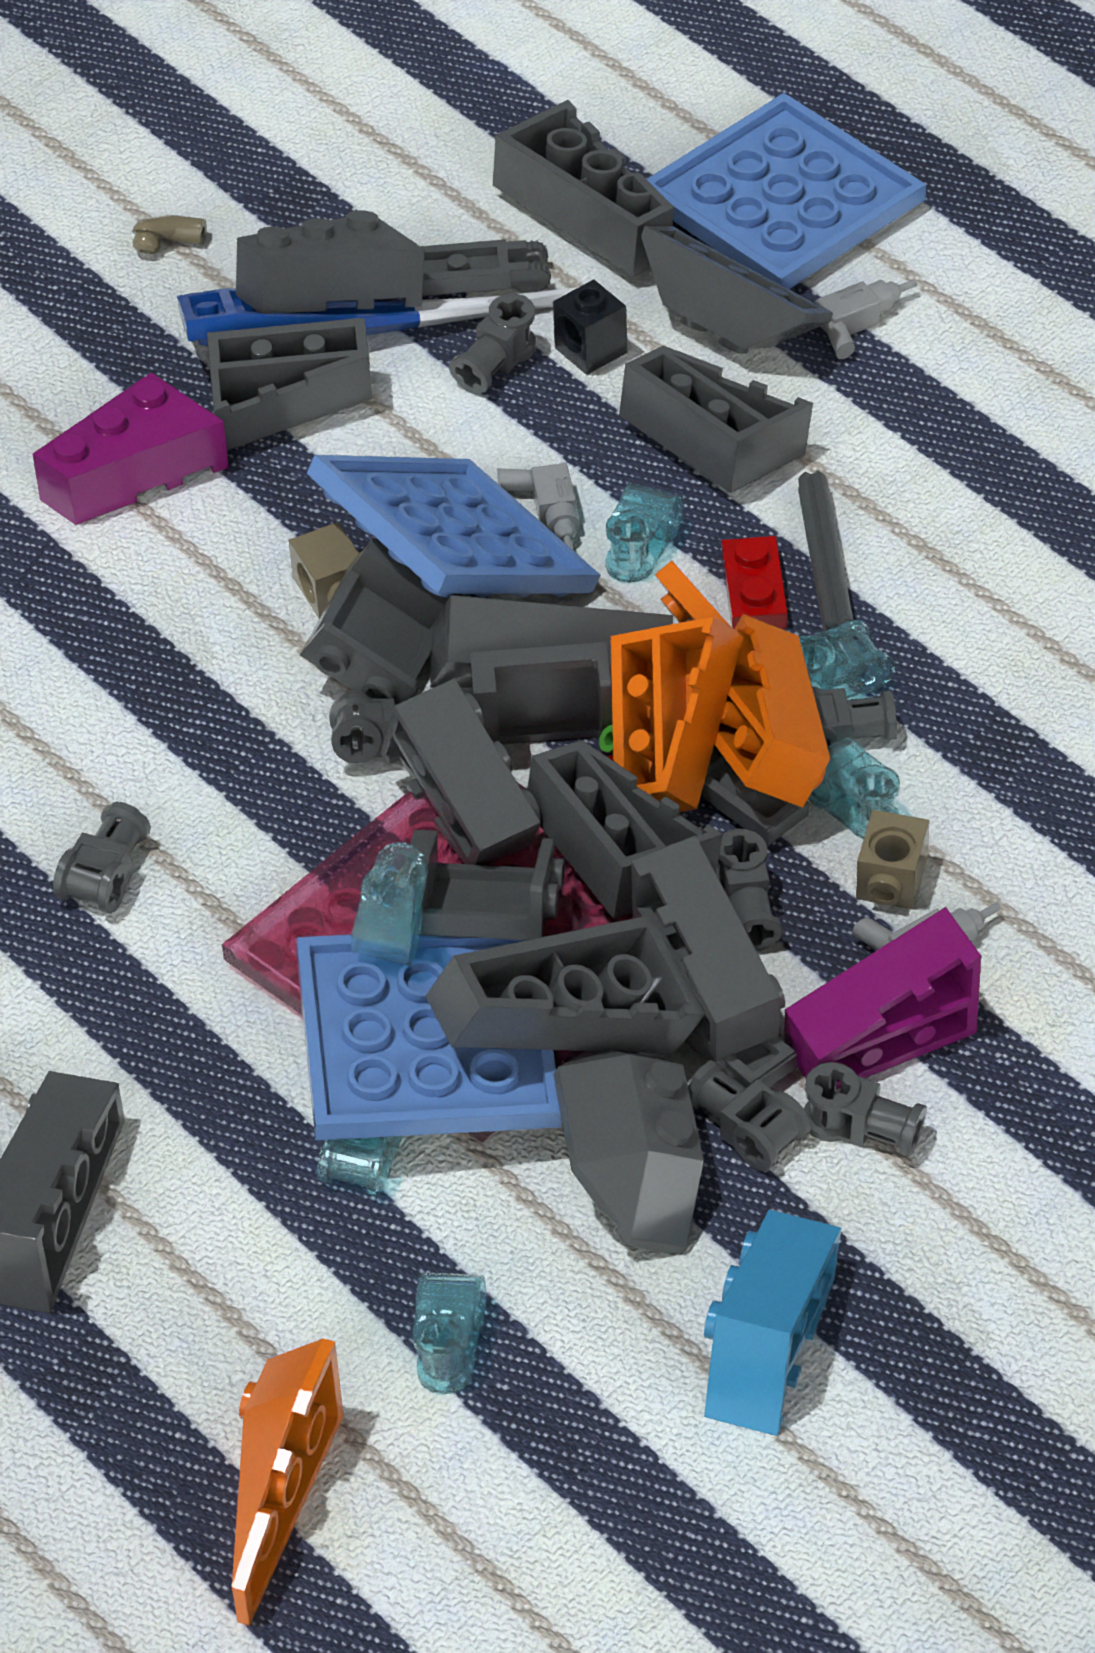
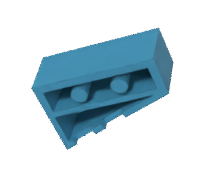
(766, 1317)

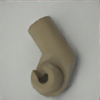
(167, 227)

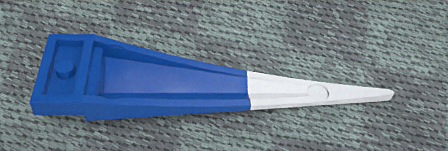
(224, 311)

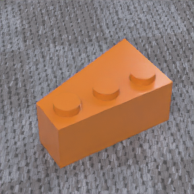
(670, 703)
(771, 716)

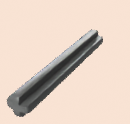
(824, 550)

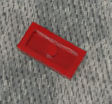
(754, 580)

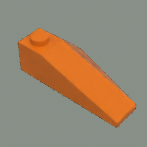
(285, 1438)

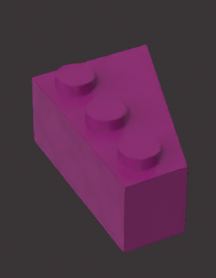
(127, 447)
(892, 1003)

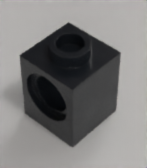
(590, 326)

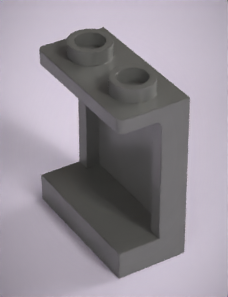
(376, 627)
(544, 692)
(489, 898)

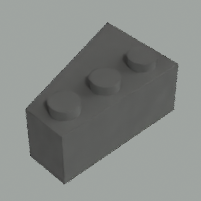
(709, 946)

